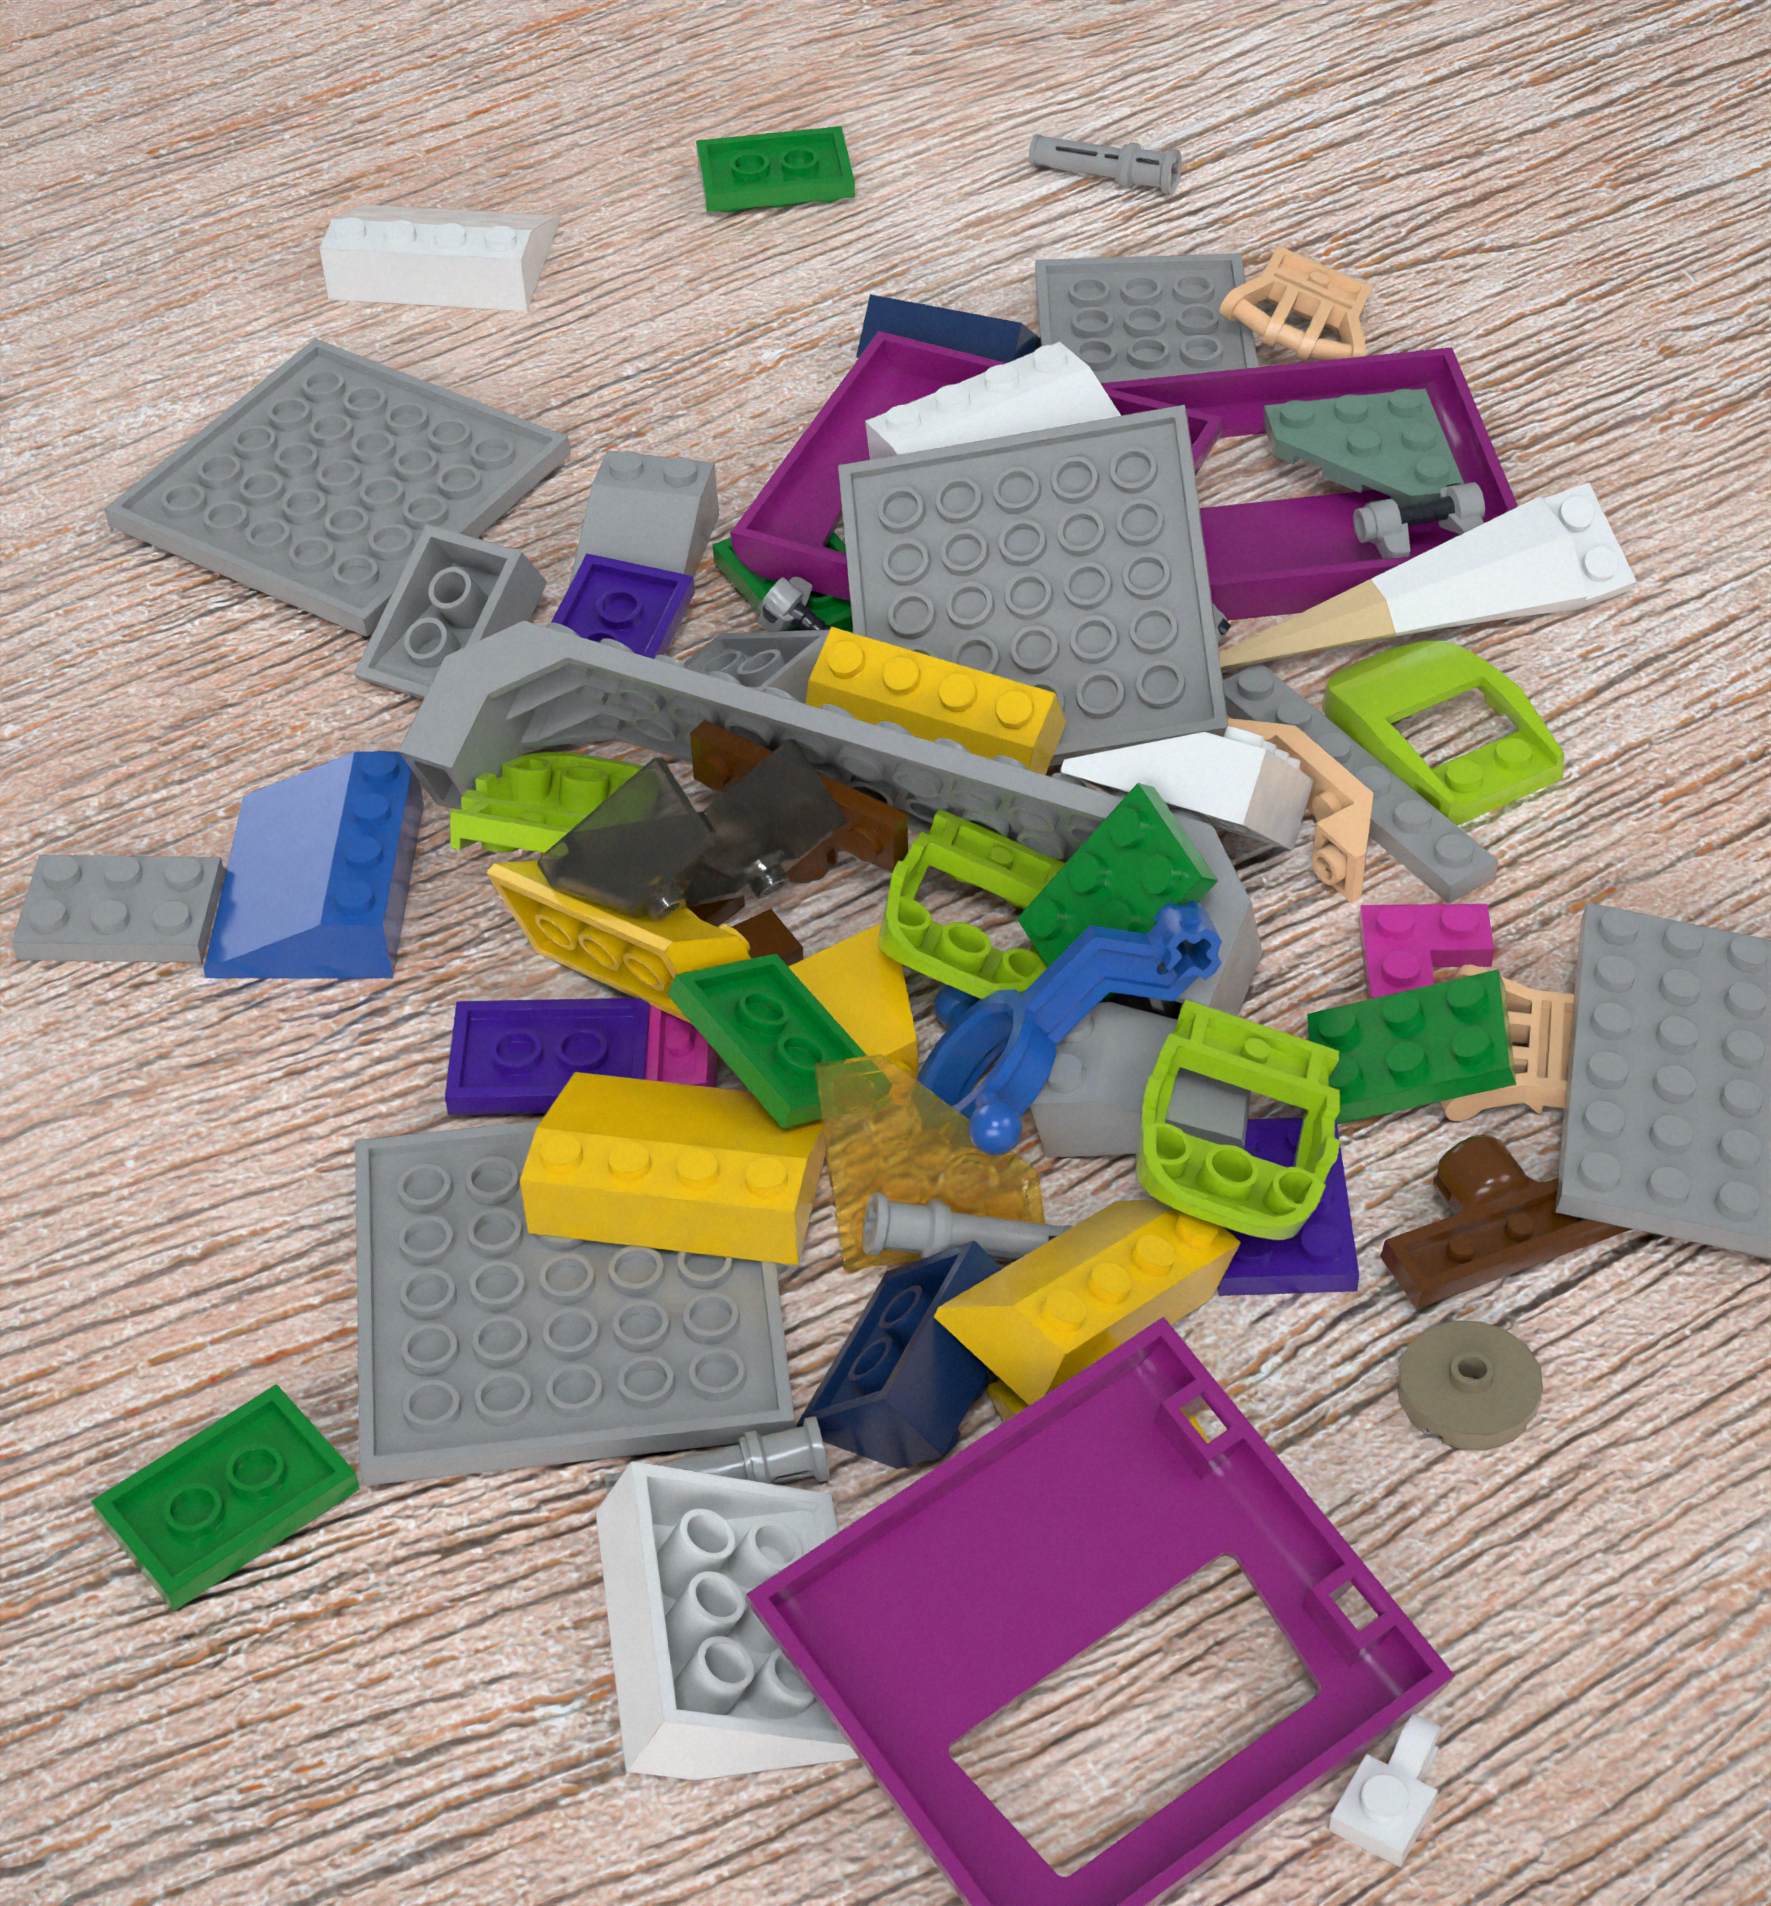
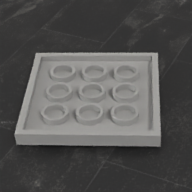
(1144, 314)

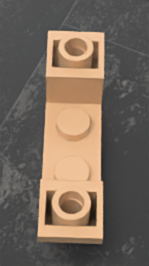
(1337, 802)

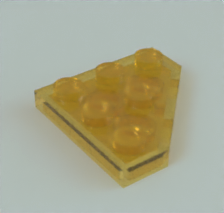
(914, 1147)

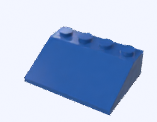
(320, 873)

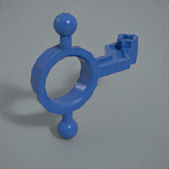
(1034, 1022)

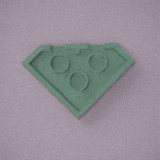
(1368, 441)

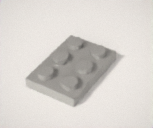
(119, 908)

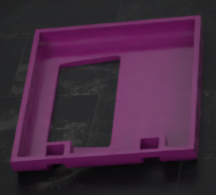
(801, 503)
(1305, 549)
(1037, 1554)

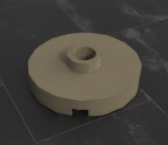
(1465, 1410)

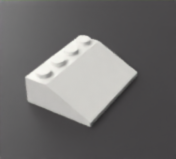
(436, 256)
(1008, 399)
(1227, 780)
(691, 1661)

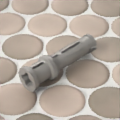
(1126, 164)
(935, 1228)
(759, 1458)

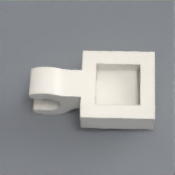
(1388, 1802)

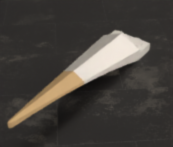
(1520, 564)

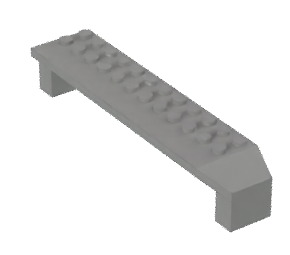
(562, 689)

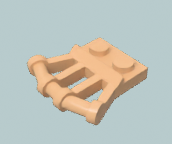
(1308, 291)
(1541, 1068)

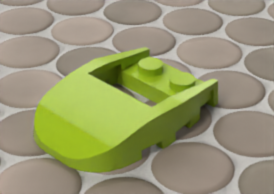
(1419, 675)
(535, 800)
(959, 951)
(1224, 1180)

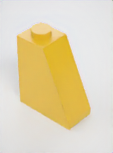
(865, 996)

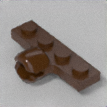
(872, 829)
(1497, 1227)

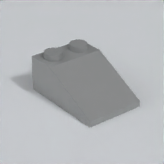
(650, 511)
(444, 601)
(763, 659)
(1100, 1082)

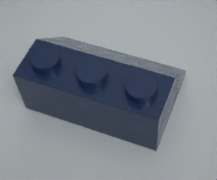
(947, 328)
(900, 1372)

